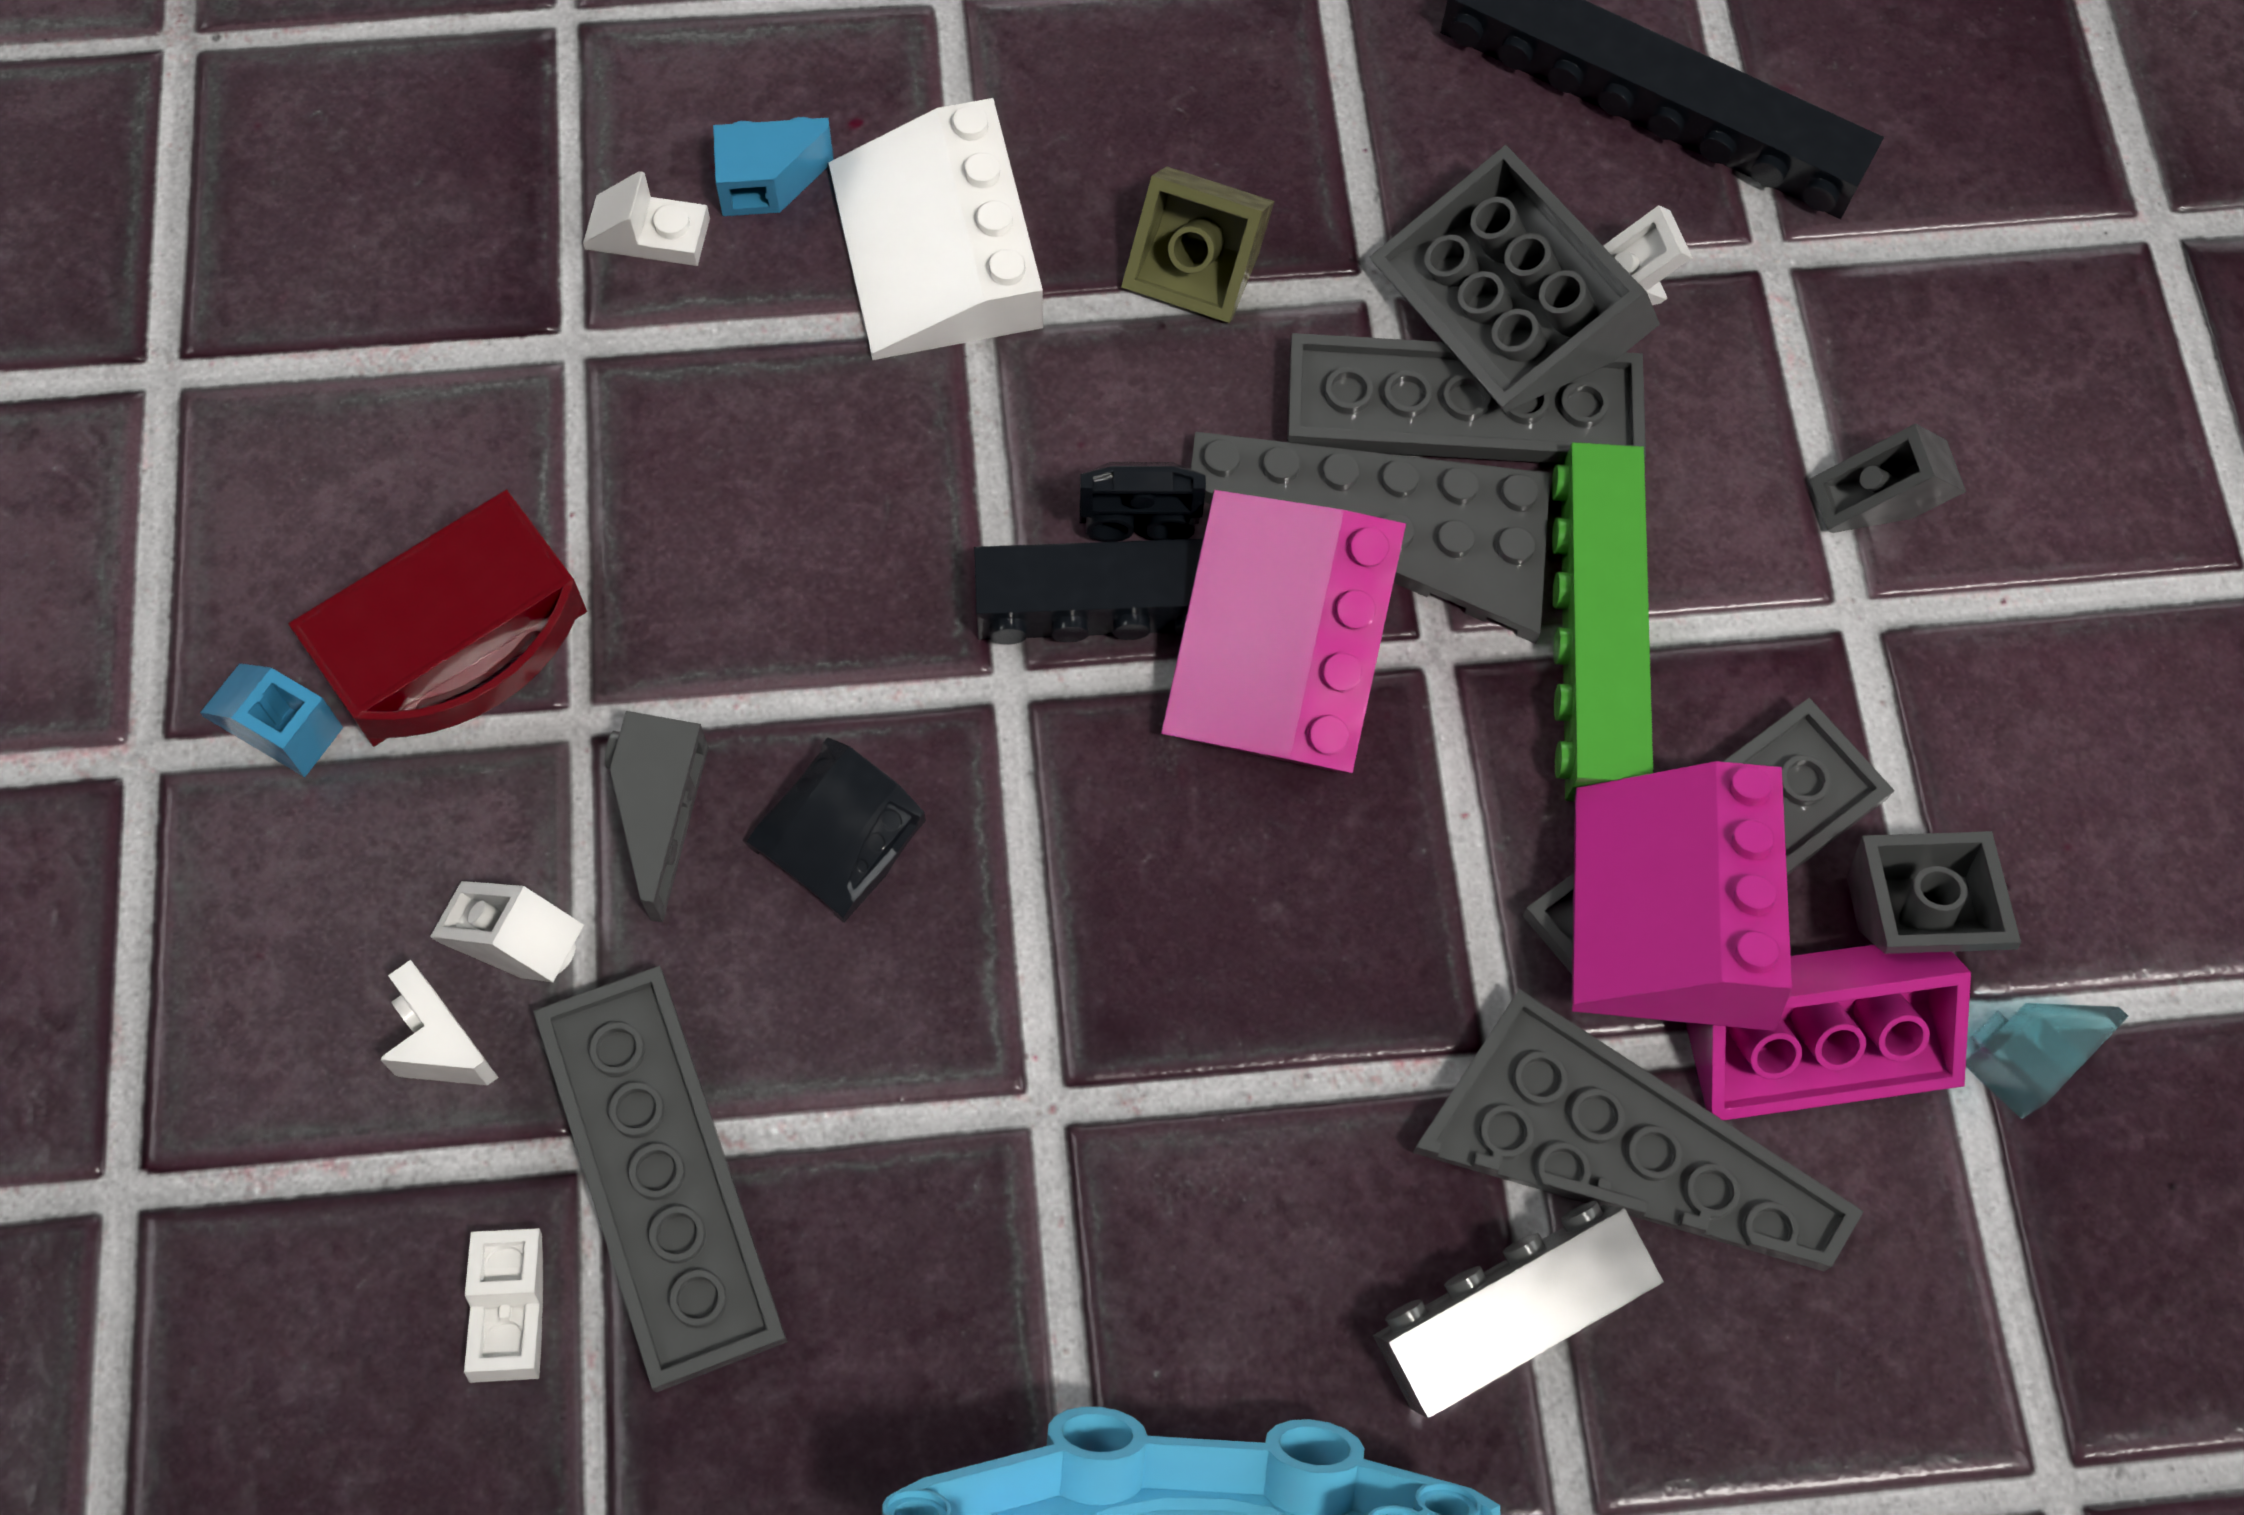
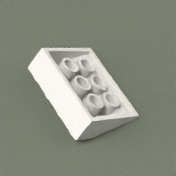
(937, 233)

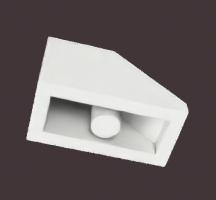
(509, 929)

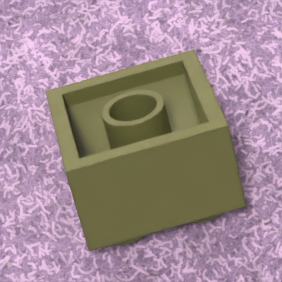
(1196, 243)

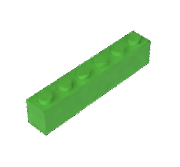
(1604, 616)

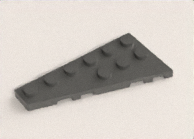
(1468, 530)
(1592, 1126)

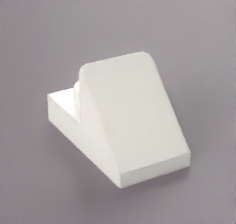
(642, 226)
(1651, 250)
(439, 1044)

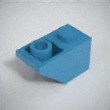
(768, 163)
(274, 716)

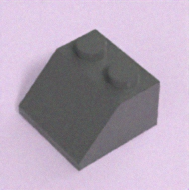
(1932, 893)

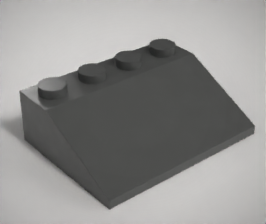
(1516, 284)

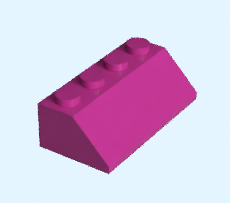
(1848, 1034)

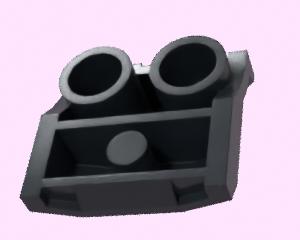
(1150, 492)
(839, 828)

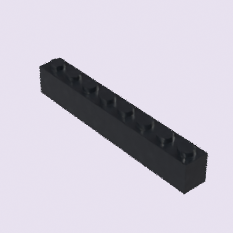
(1674, 94)

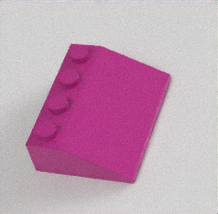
(1283, 630)
(1683, 897)

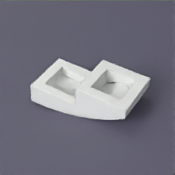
(505, 1305)

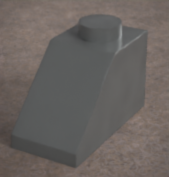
(1888, 481)

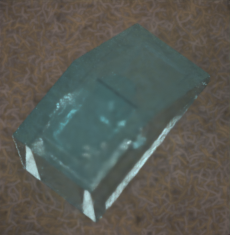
(2038, 1049)

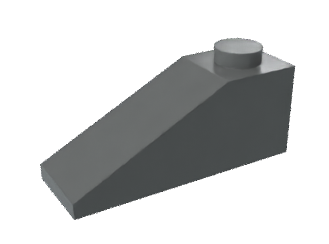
(655, 781)

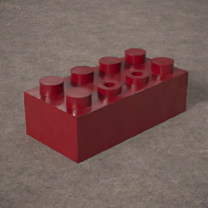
(444, 623)

